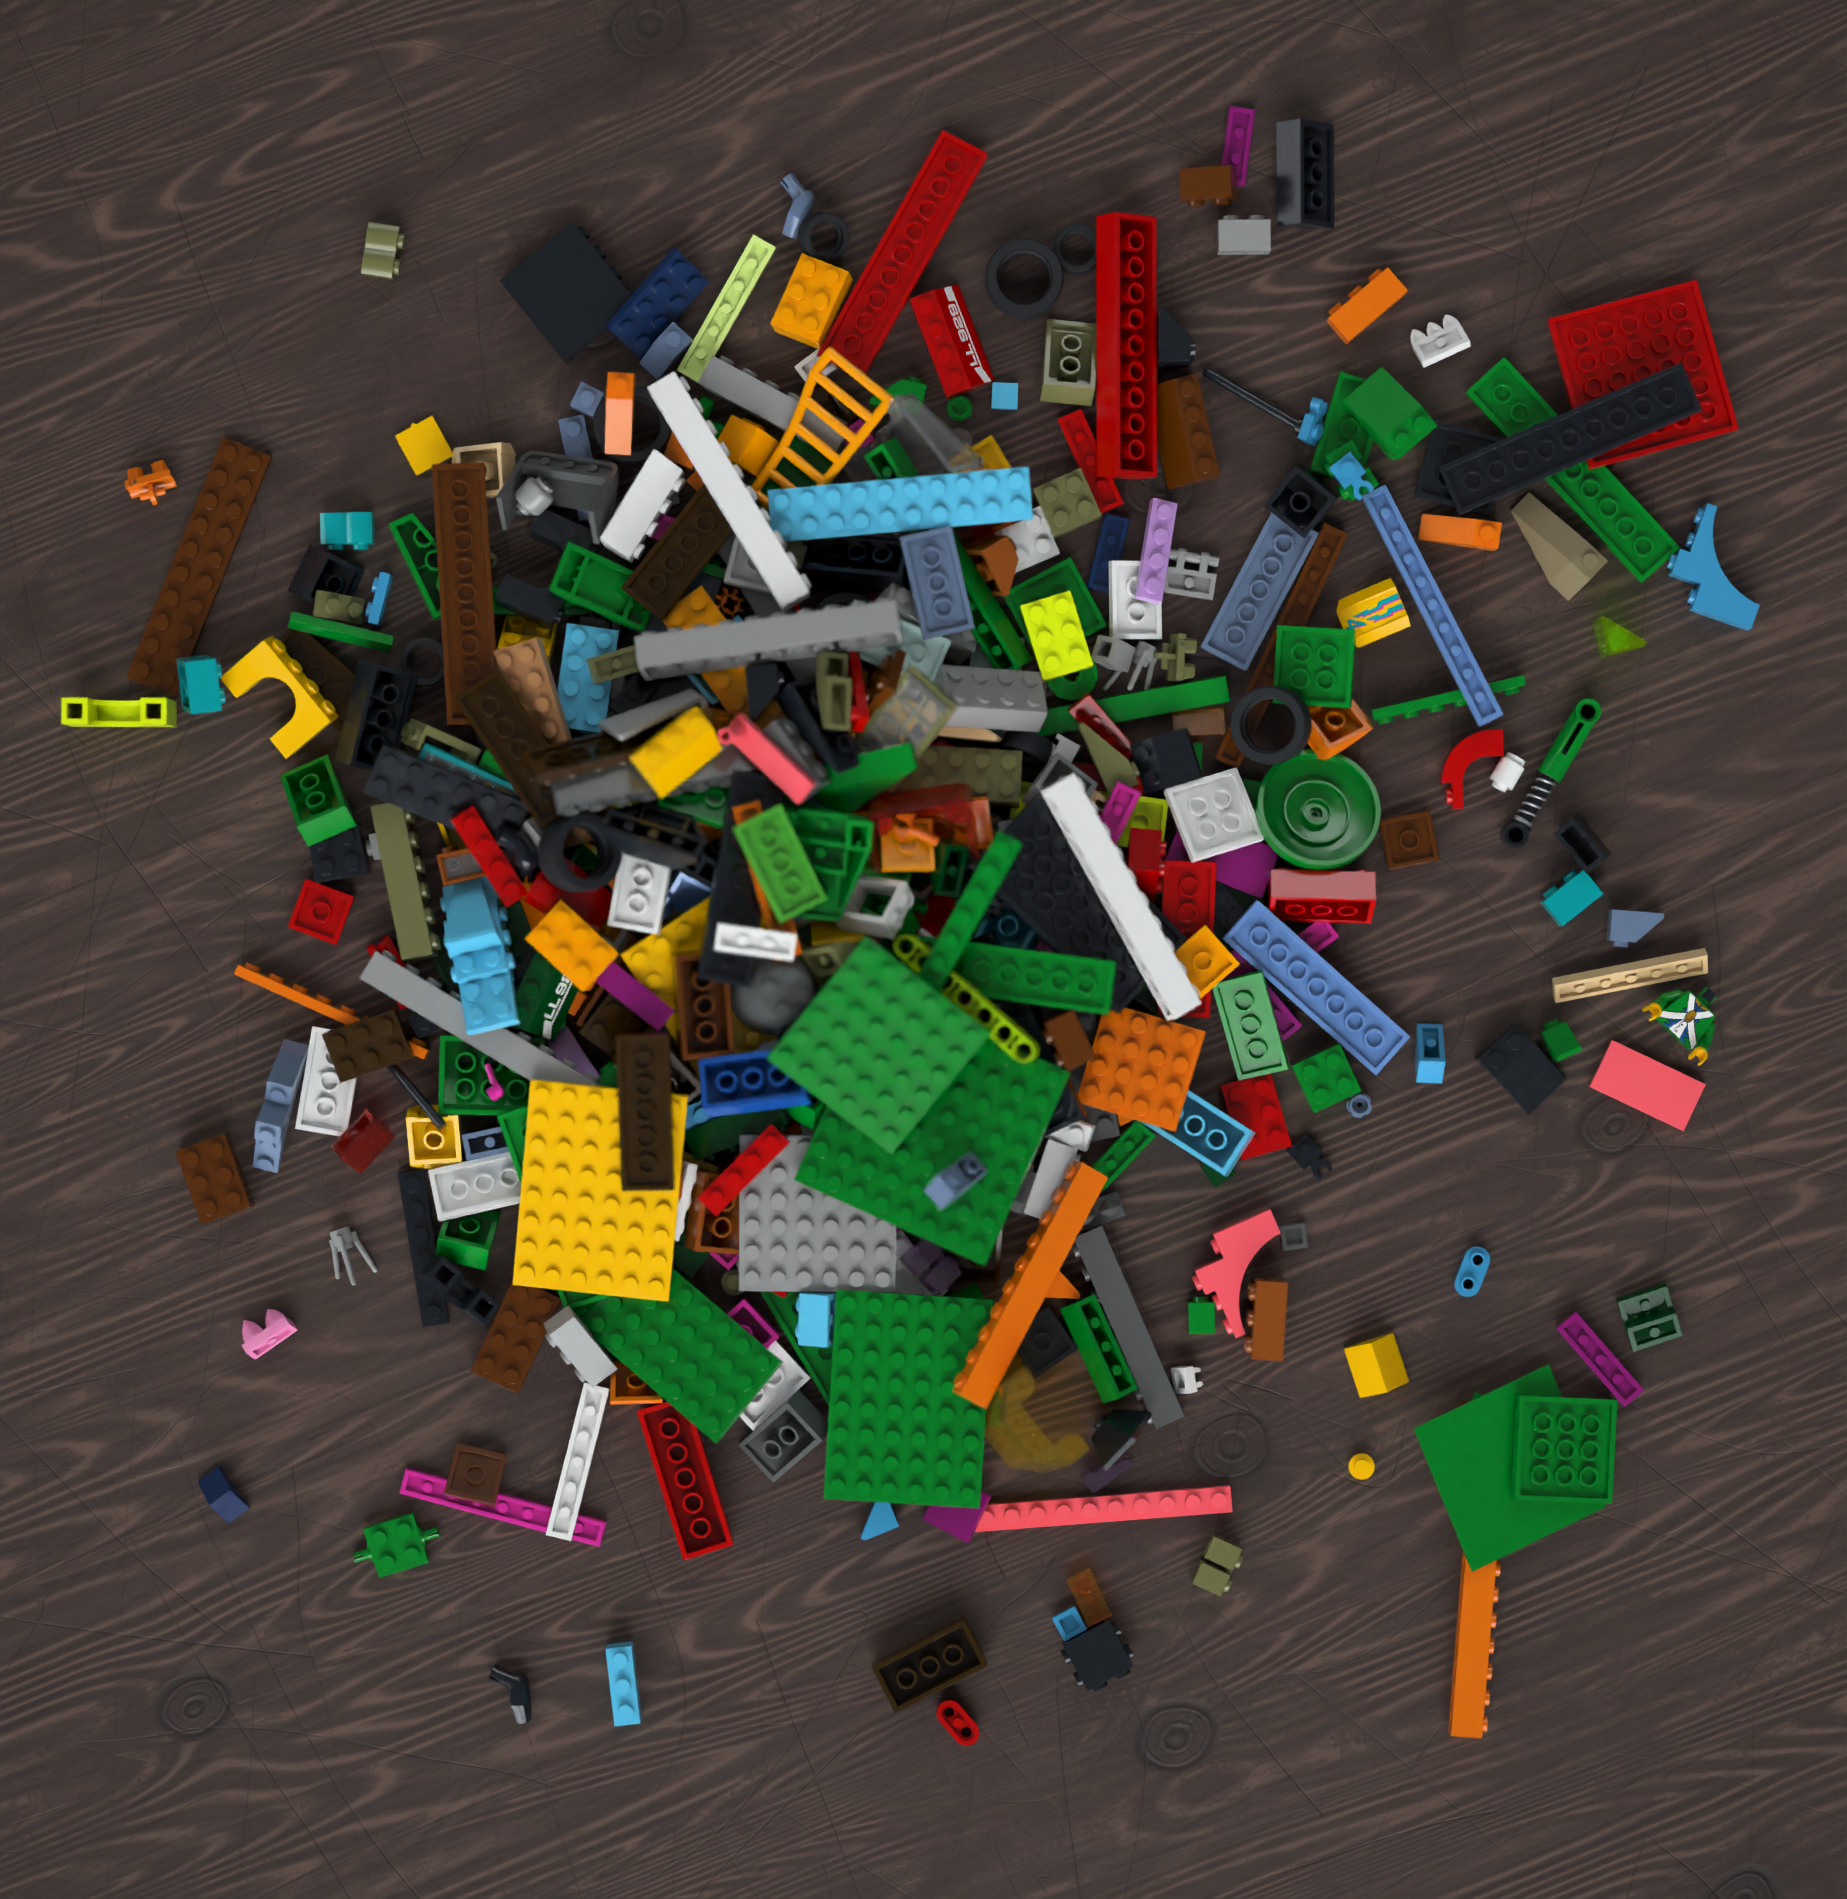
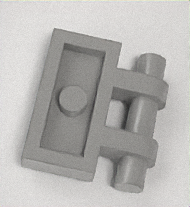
(1190, 582)

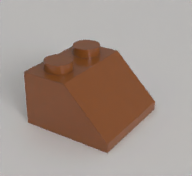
(995, 561)

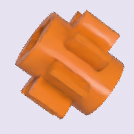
(734, 607)

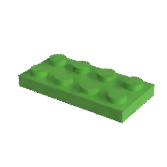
(779, 863)

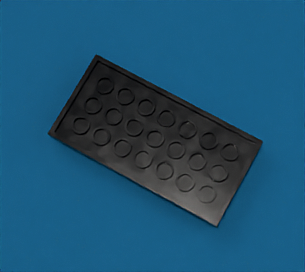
(1060, 903)

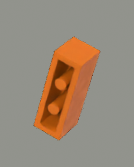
(1366, 304)

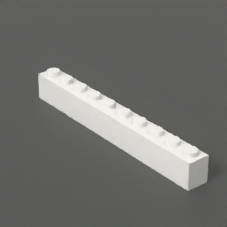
(729, 492)
(1121, 897)

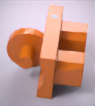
(150, 485)

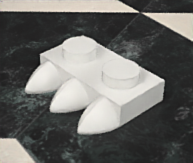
(1439, 342)

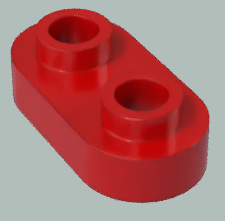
(957, 1721)

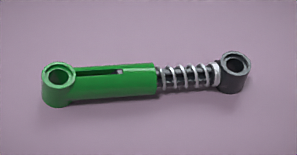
(1552, 770)

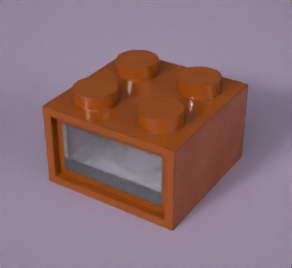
(457, 866)

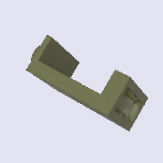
(415, 732)

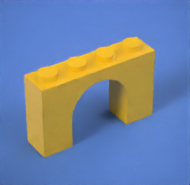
(312, 710)

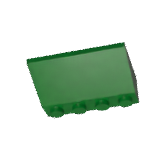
(465, 1080)

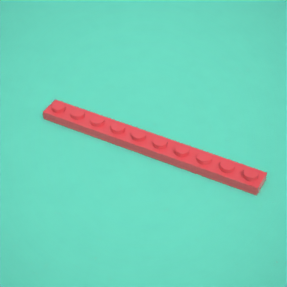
(1106, 1508)

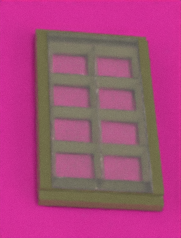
(910, 715)

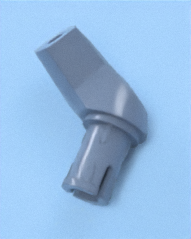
(801, 205)

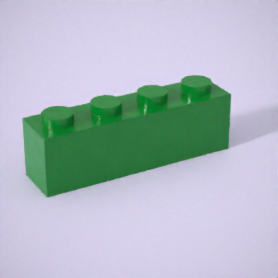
(1098, 1348)

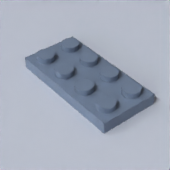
(937, 582)

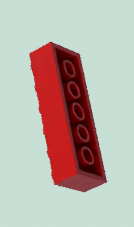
(685, 1480)

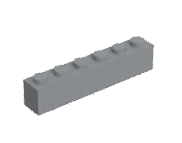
(763, 400)

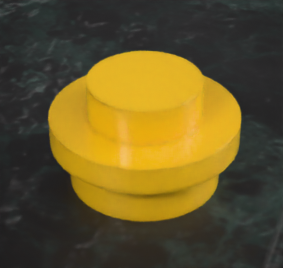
(1361, 1466)

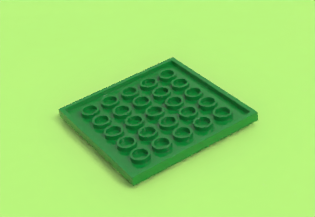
(878, 1044)

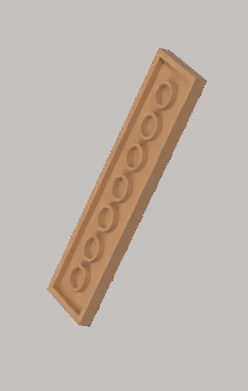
(532, 682)

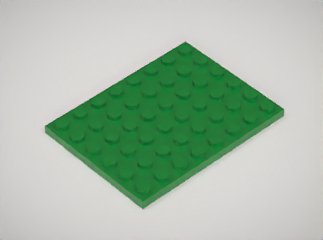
(892, 1403)

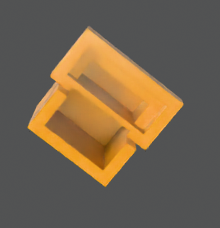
(747, 444)

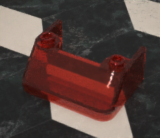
(952, 799)

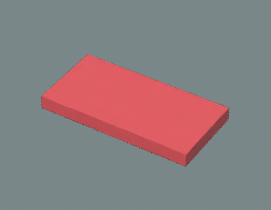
(1647, 1085)

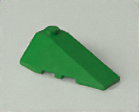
(873, 775)

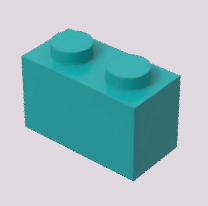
(1570, 897)

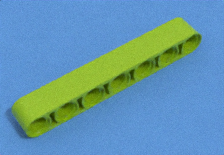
(978, 1003)

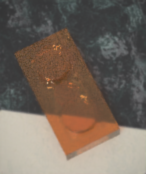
(1089, 1597)

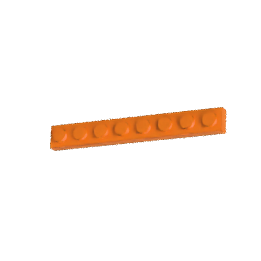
(320, 1003)

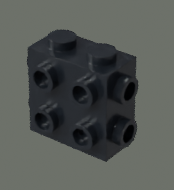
(1098, 1655)

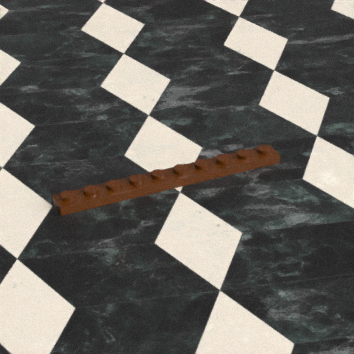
(1294, 614)

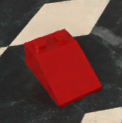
(590, 906)

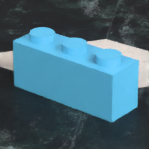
(623, 1683)

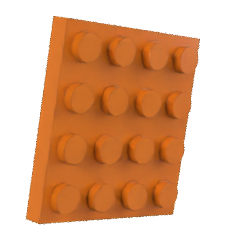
(1141, 1067)

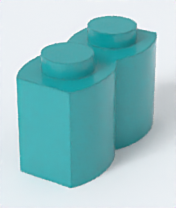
(347, 529)

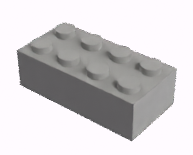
(994, 697)

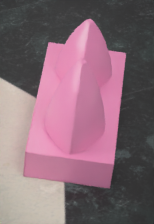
(260, 1341)

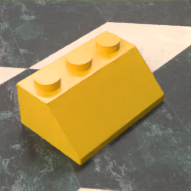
(677, 751)

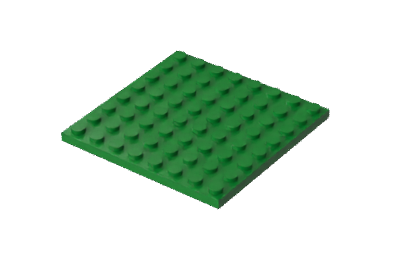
(988, 1109)

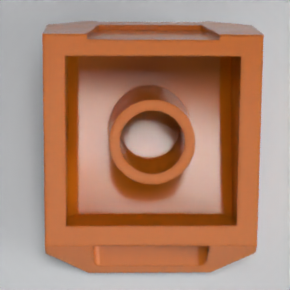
(1336, 728)

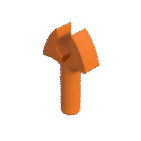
(912, 830)

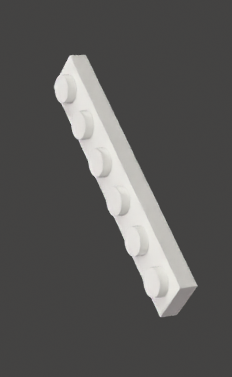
(577, 1462)

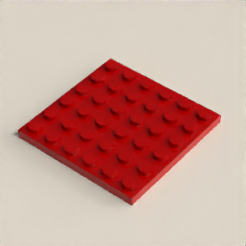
(1634, 339)

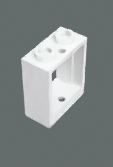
(893, 917)

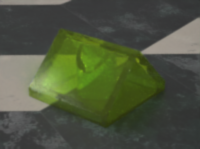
(1613, 638)

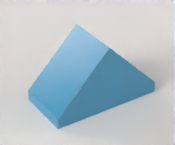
(880, 1520)

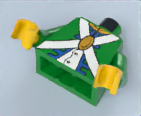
(1686, 1019)

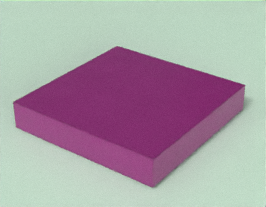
(957, 1520)

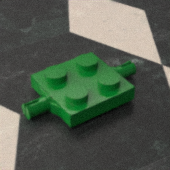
(396, 1544)

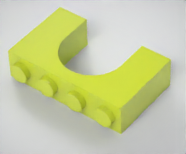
(110, 713)

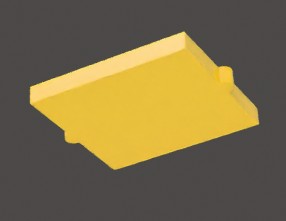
(424, 445)

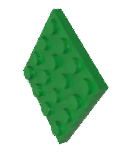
(1564, 1449)

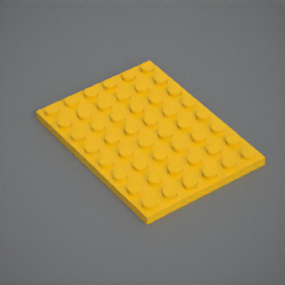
(573, 1216)

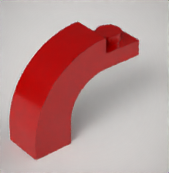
(1481, 744)

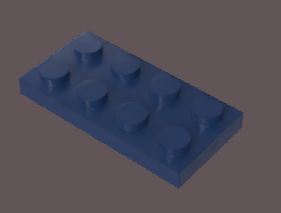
(657, 303)

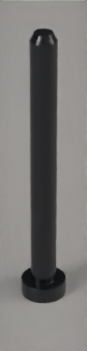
(1254, 399)

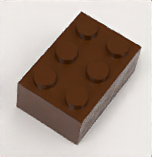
(1069, 1038)
(215, 1178)

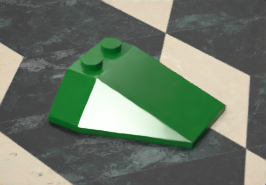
(837, 852)

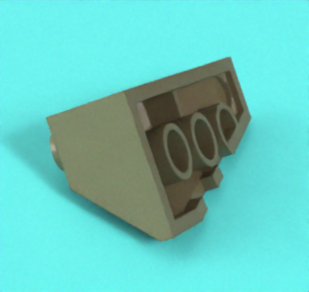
(1559, 549)

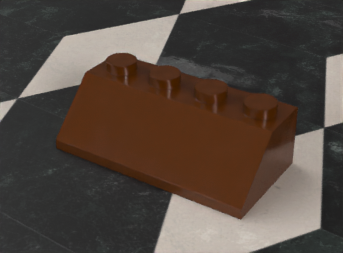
(1184, 433)

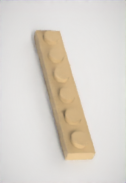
(1630, 975)

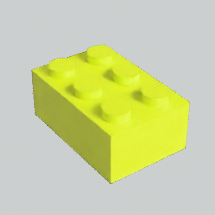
(1056, 636)

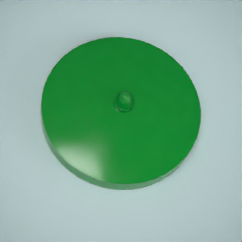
(1318, 810)

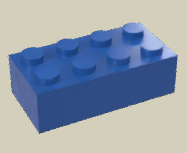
(747, 1085)

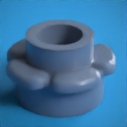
(1366, 1106)

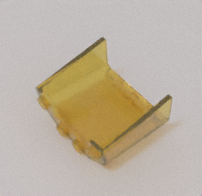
(1017, 1435)

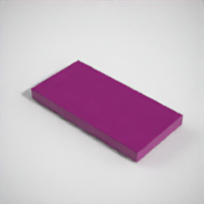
(1241, 868)

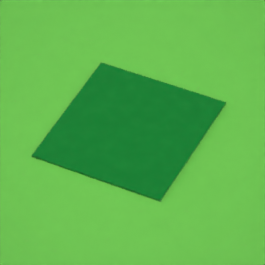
(1473, 1470)

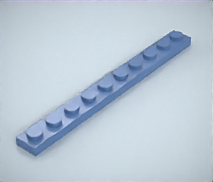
(1432, 605)

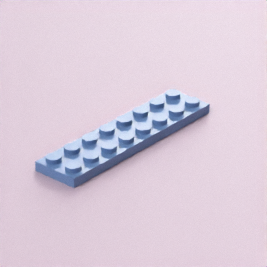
(1316, 987)

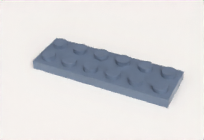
(1257, 593)

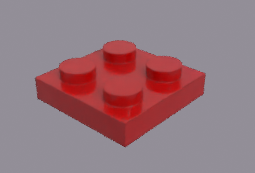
(321, 912)

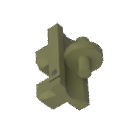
(1174, 656)

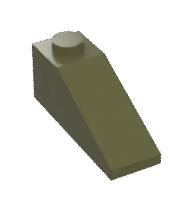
(1108, 761)

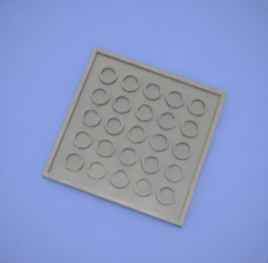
(805, 1238)

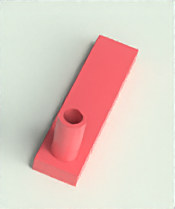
(768, 757)

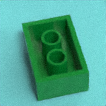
(317, 800)

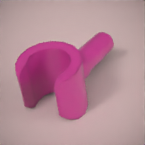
(495, 1091)

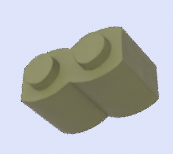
(382, 251)

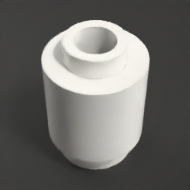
(1507, 772)

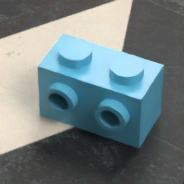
(816, 1318)

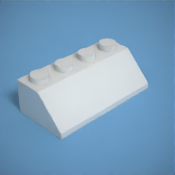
(642, 507)

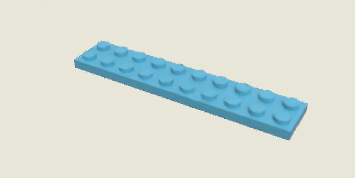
(901, 504)

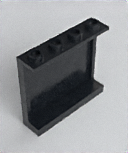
(568, 291)

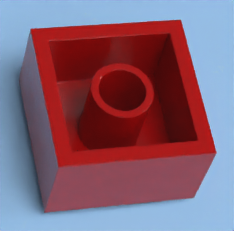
(1145, 860)

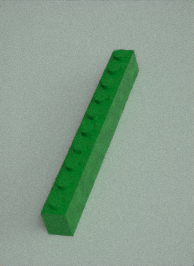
(991, 625)

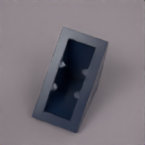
(223, 1495)

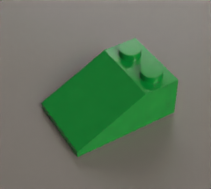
(1389, 414)

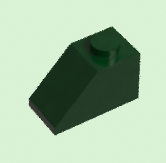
(949, 867)

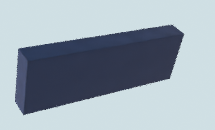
(1108, 549)

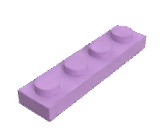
(1156, 550)

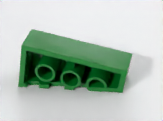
(420, 556)

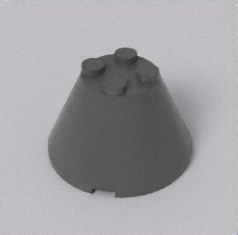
(775, 994)

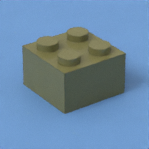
(1067, 503)

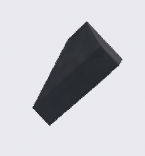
(801, 706)

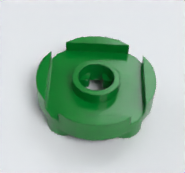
(1073, 691)

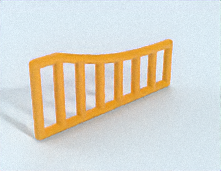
(795, 426)

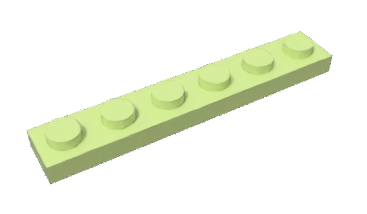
(726, 308)

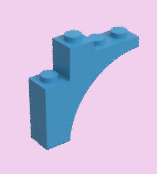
(1699, 566)

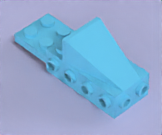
(480, 954)

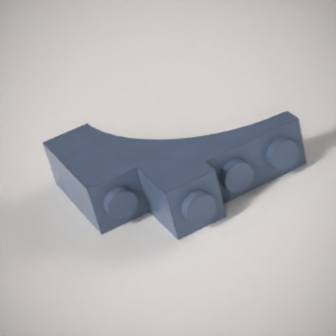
(278, 1105)

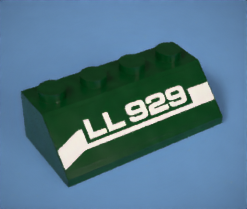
(544, 998)

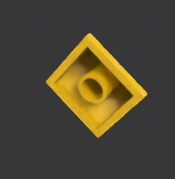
(1376, 1365)

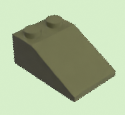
(1069, 362)

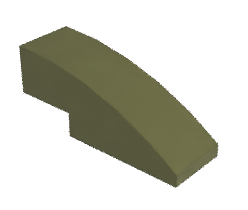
(833, 690)

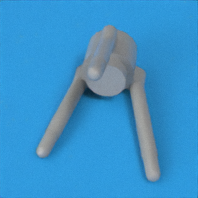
(1142, 657)
(342, 1240)

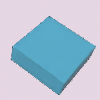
(1004, 396)

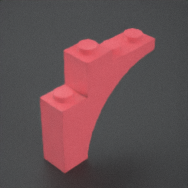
(1224, 1275)

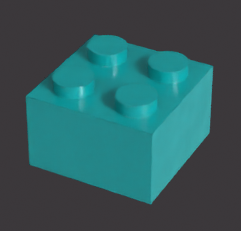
(200, 684)

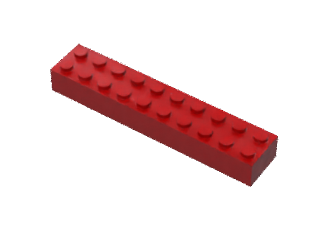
(1126, 346)

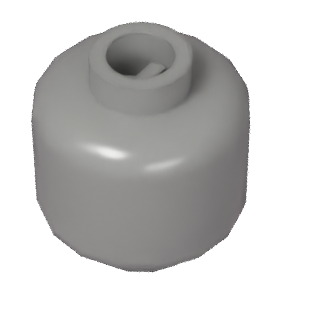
(534, 496)

